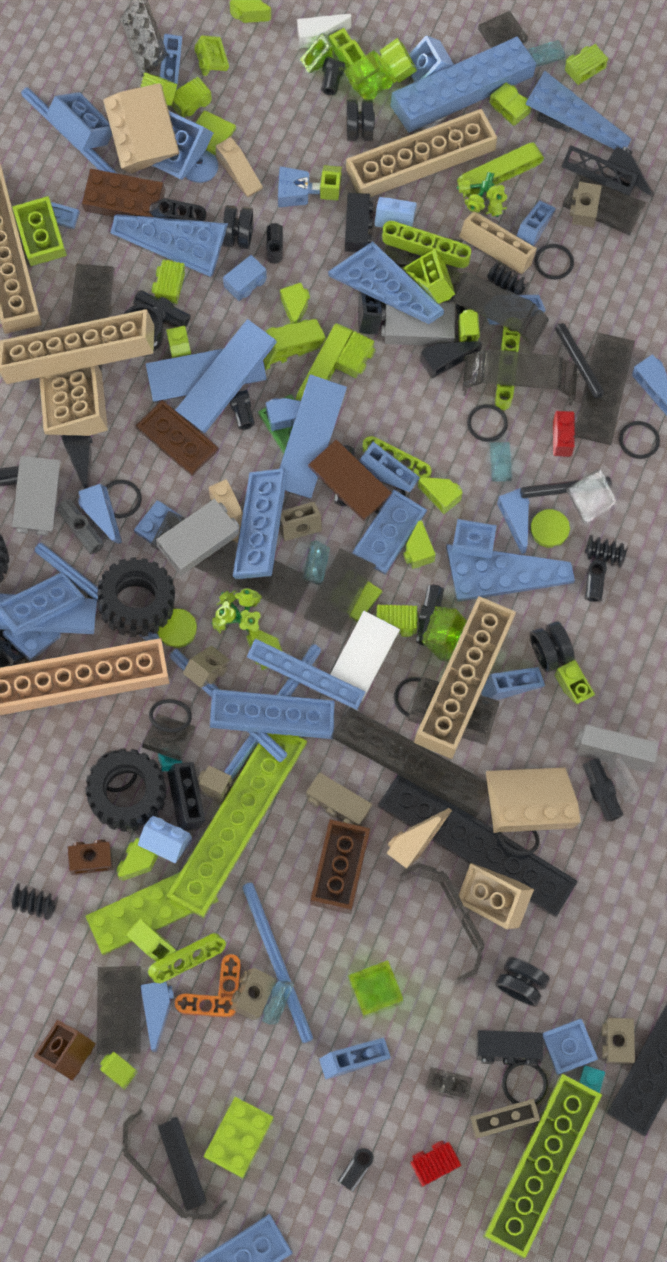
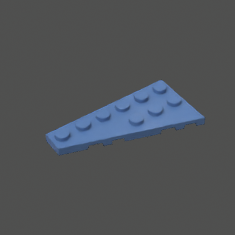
(564, 106)
(183, 241)
(384, 280)
(504, 574)

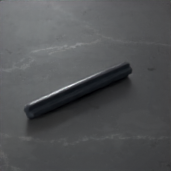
(578, 358)
(550, 489)

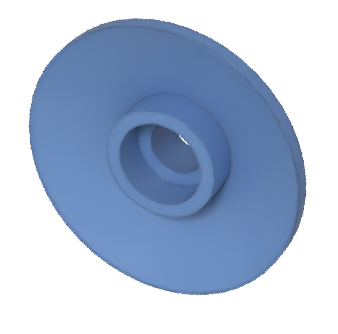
(205, 171)

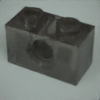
(448, 1084)

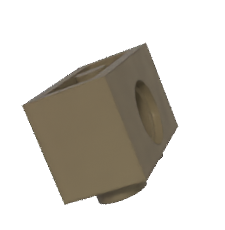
(585, 214)
(300, 521)
(206, 666)
(215, 783)
(261, 984)
(625, 1030)

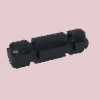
(552, 122)

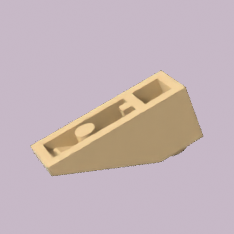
(238, 167)
(223, 493)

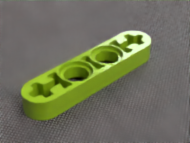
(399, 455)
(214, 945)

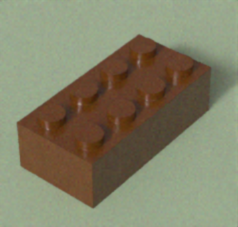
(120, 194)
(340, 866)

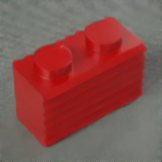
(563, 433)
(435, 1163)

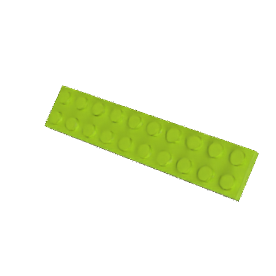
(234, 825)

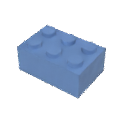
(80, 120)

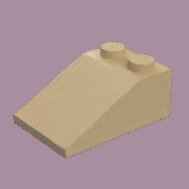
(409, 846)
(495, 896)

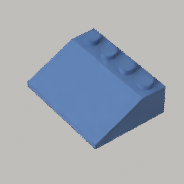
(192, 143)

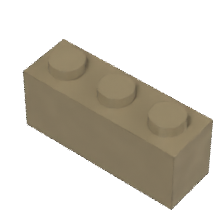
(338, 800)
(504, 1119)

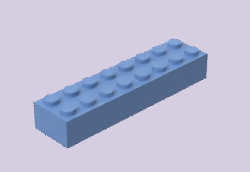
(462, 84)

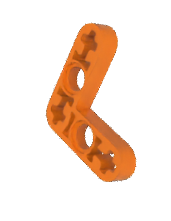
(223, 996)

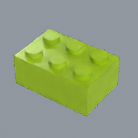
(39, 231)
(238, 1137)

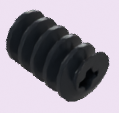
(506, 280)
(606, 551)
(33, 902)

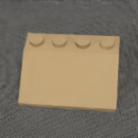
(141, 127)
(74, 402)
(532, 800)

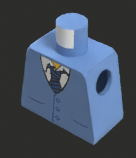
(295, 187)

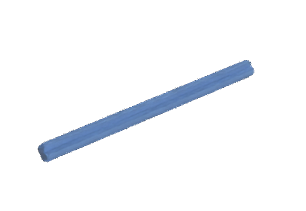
(42, 108)
(76, 577)
(263, 738)
(250, 743)
(276, 960)

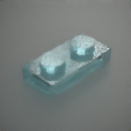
(547, 53)
(500, 461)
(316, 562)
(274, 1009)

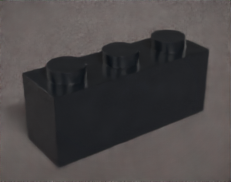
(358, 221)
(186, 796)
(509, 1047)

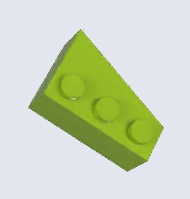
(432, 276)
(294, 339)

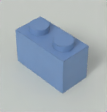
(245, 278)

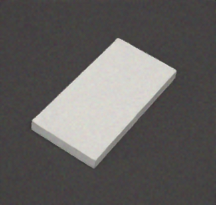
(365, 651)

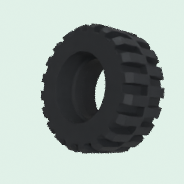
(141, 574)
(118, 764)

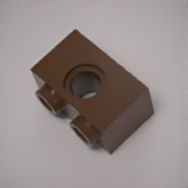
(101, 862)

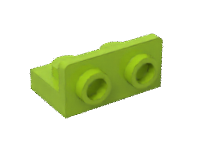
(211, 54)

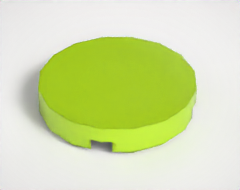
(550, 528)
(179, 629)

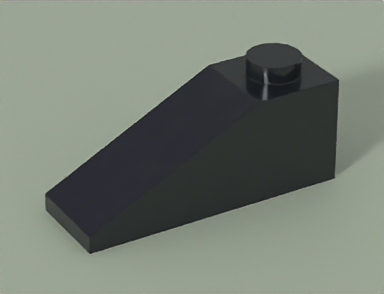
(624, 159)
(369, 314)
(445, 356)
(80, 454)

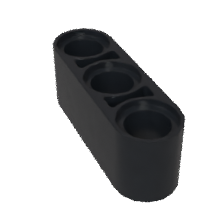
(170, 210)

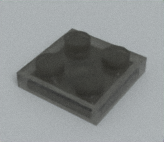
(502, 29)
(168, 743)

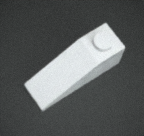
(310, 28)

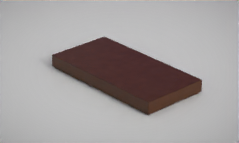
(177, 437)
(349, 480)

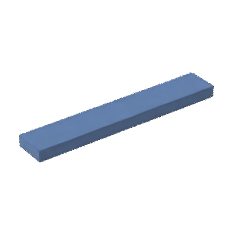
(306, 674)

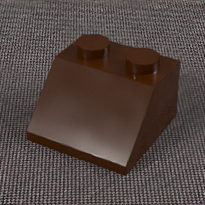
(65, 1050)

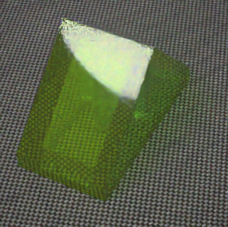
(316, 54)

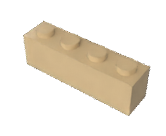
(497, 242)

